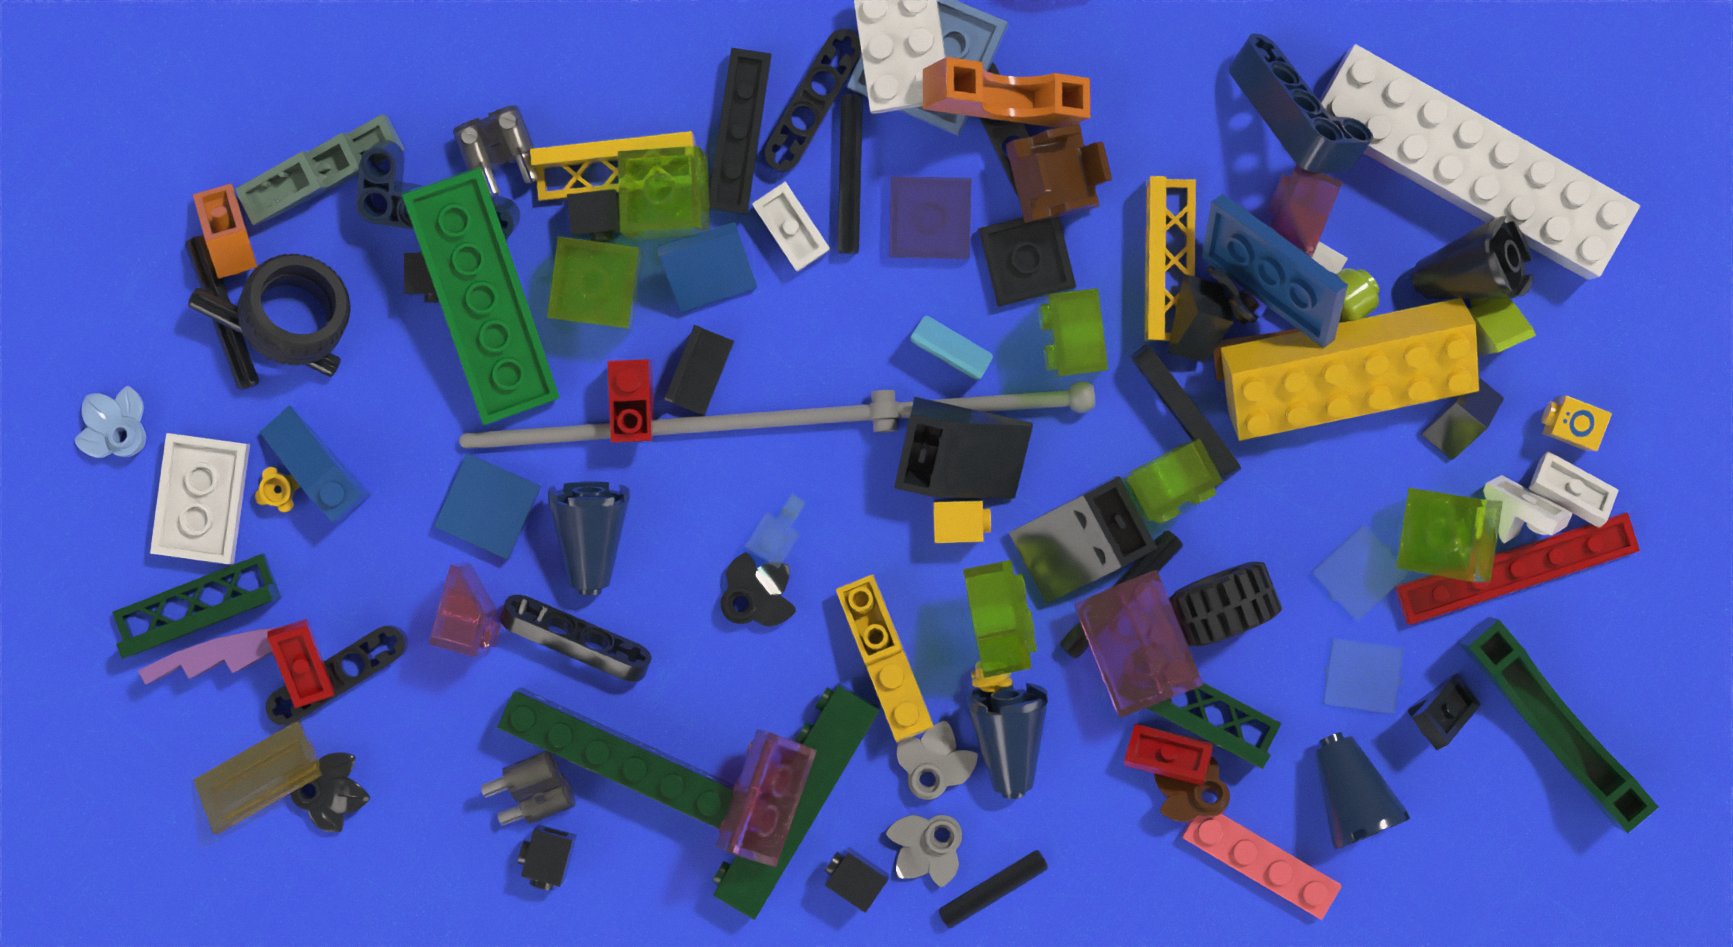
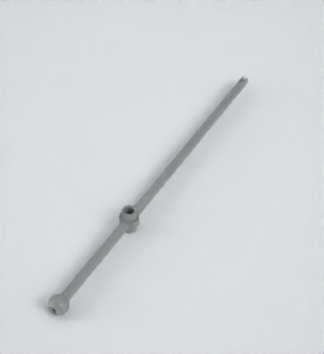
(882, 411)

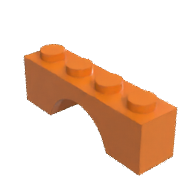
(969, 90)

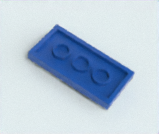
(1274, 270)

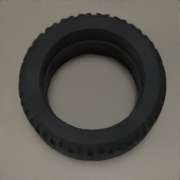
(302, 273)

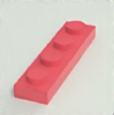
(1263, 862)

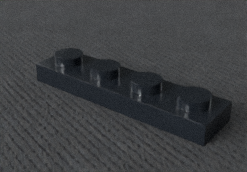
(739, 131)

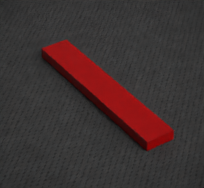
(1521, 568)

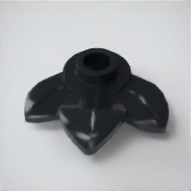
(1242, 303)
(763, 590)
(334, 793)

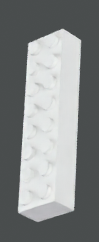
(1480, 163)

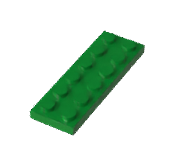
(480, 295)

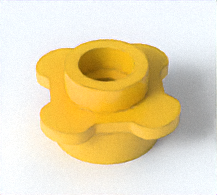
(267, 494)
(989, 684)

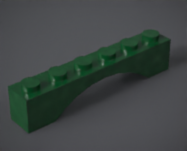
(1558, 728)

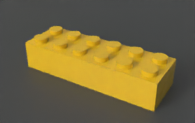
(1366, 370)

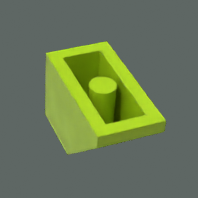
(1498, 324)

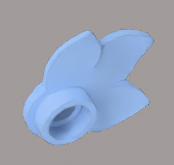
(108, 421)

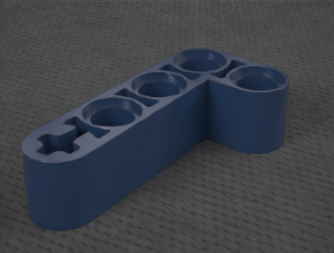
(1294, 112)
(391, 185)

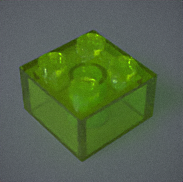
(663, 193)
(595, 283)
(1073, 333)
(1172, 480)
(1449, 535)
(1000, 618)

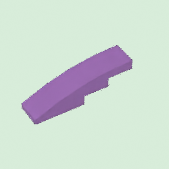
(236, 650)

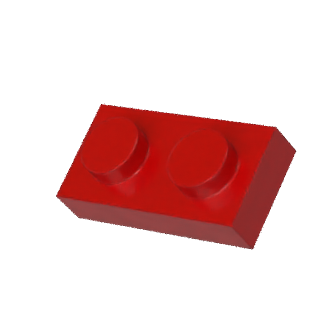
(300, 663)
(1169, 754)

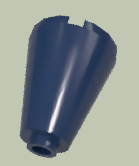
(589, 531)
(1009, 735)
(1354, 792)

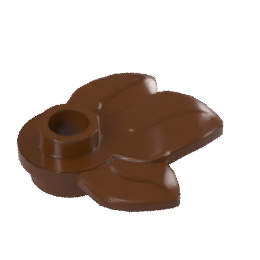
(1185, 798)

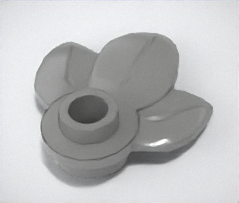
(938, 755)
(922, 851)

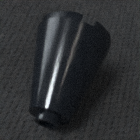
(1477, 265)

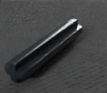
(993, 889)

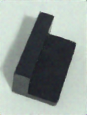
(699, 370)

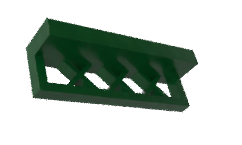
(195, 621)
(1217, 733)

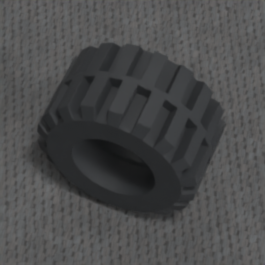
(1225, 604)

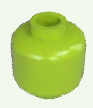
(1361, 294)

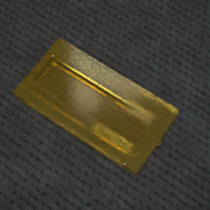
(257, 777)

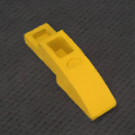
(885, 658)

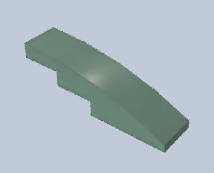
(313, 171)

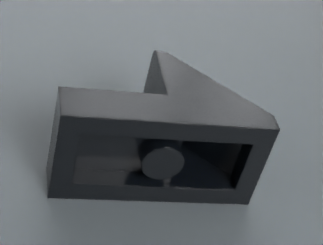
(1444, 711)

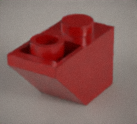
(631, 400)

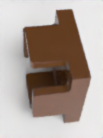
(1057, 172)

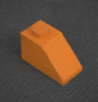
(224, 231)

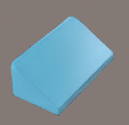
(951, 348)

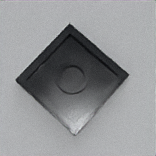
(1026, 259)

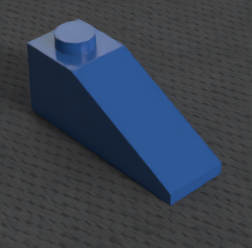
(314, 465)

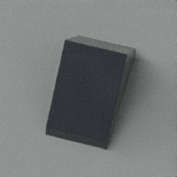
(1199, 319)
(1463, 420)

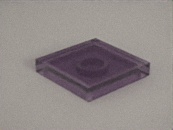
(930, 218)

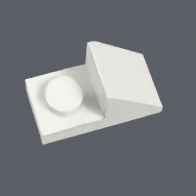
(1524, 505)

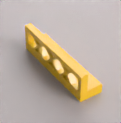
(595, 152)
(1156, 250)

